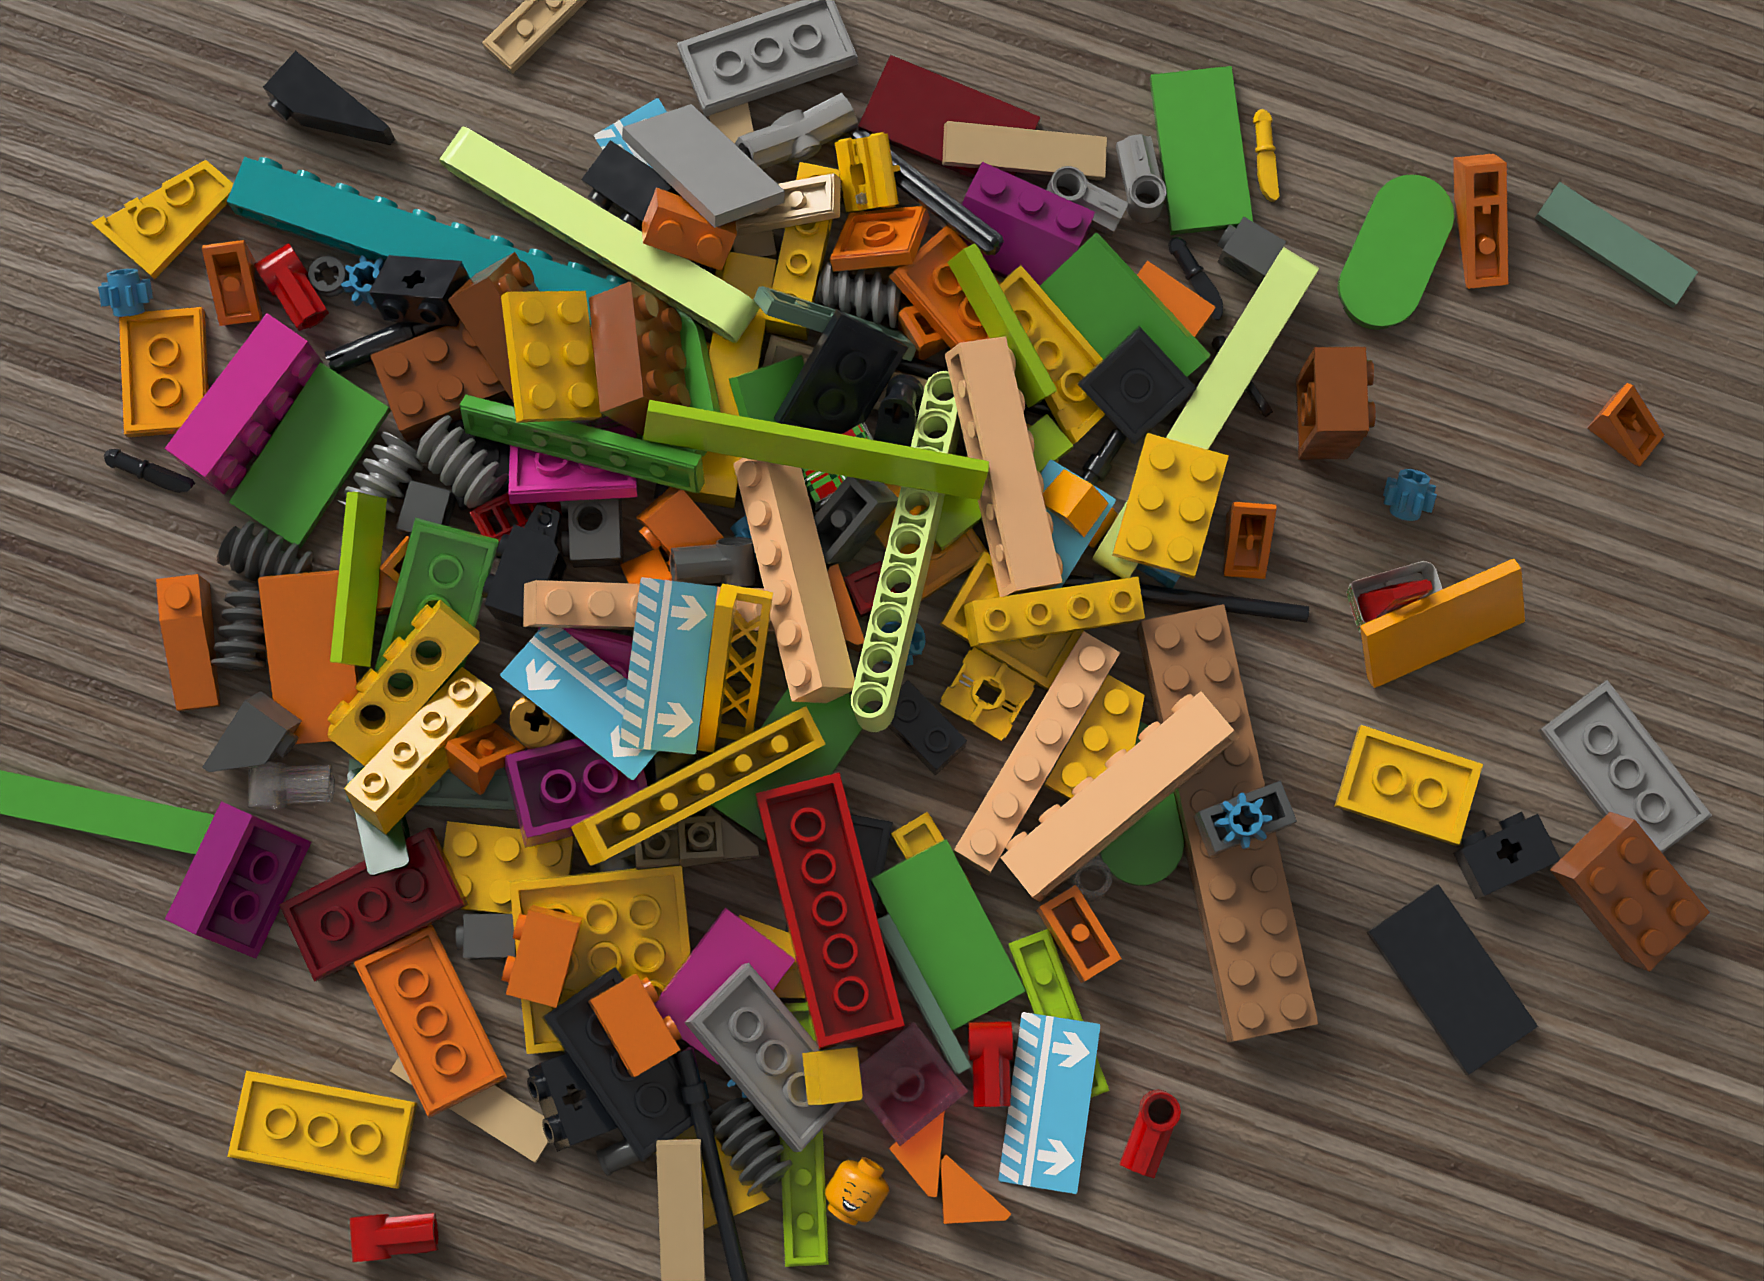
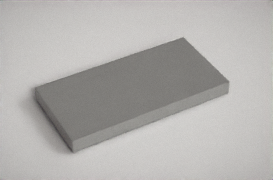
(767, 54)
(703, 165)
(1624, 766)
(762, 1053)

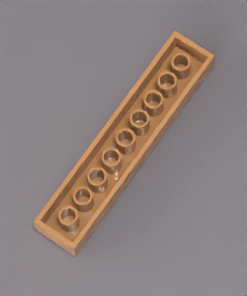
(1238, 891)

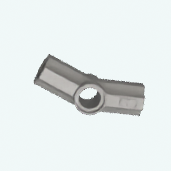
(799, 133)

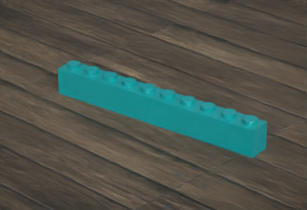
(380, 229)

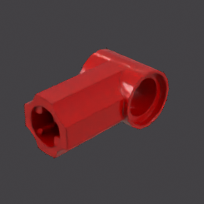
(288, 280)
(990, 1051)
(1149, 1138)
(382, 1236)

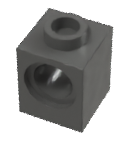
(1249, 250)
(426, 504)
(486, 936)

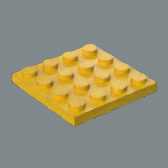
(627, 923)

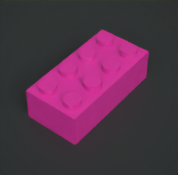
(244, 405)

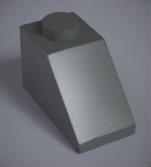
(255, 735)

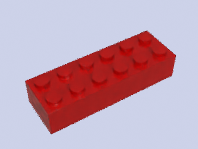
(829, 911)

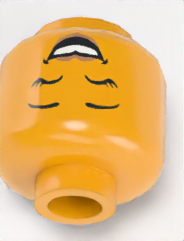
(856, 1191)

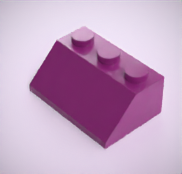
(1035, 224)
(238, 880)

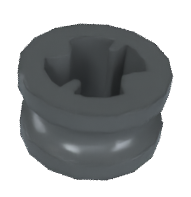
(321, 286)

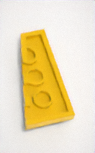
(1061, 350)

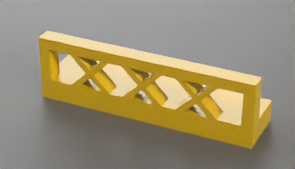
(718, 665)

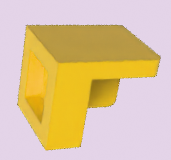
(832, 1076)

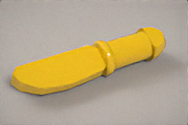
(1265, 155)

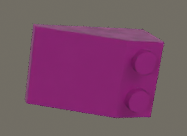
(562, 787)

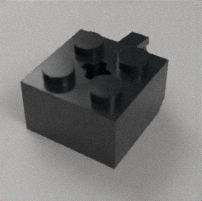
(525, 557)

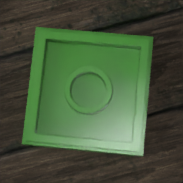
(763, 390)

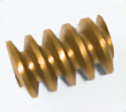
(522, 722)

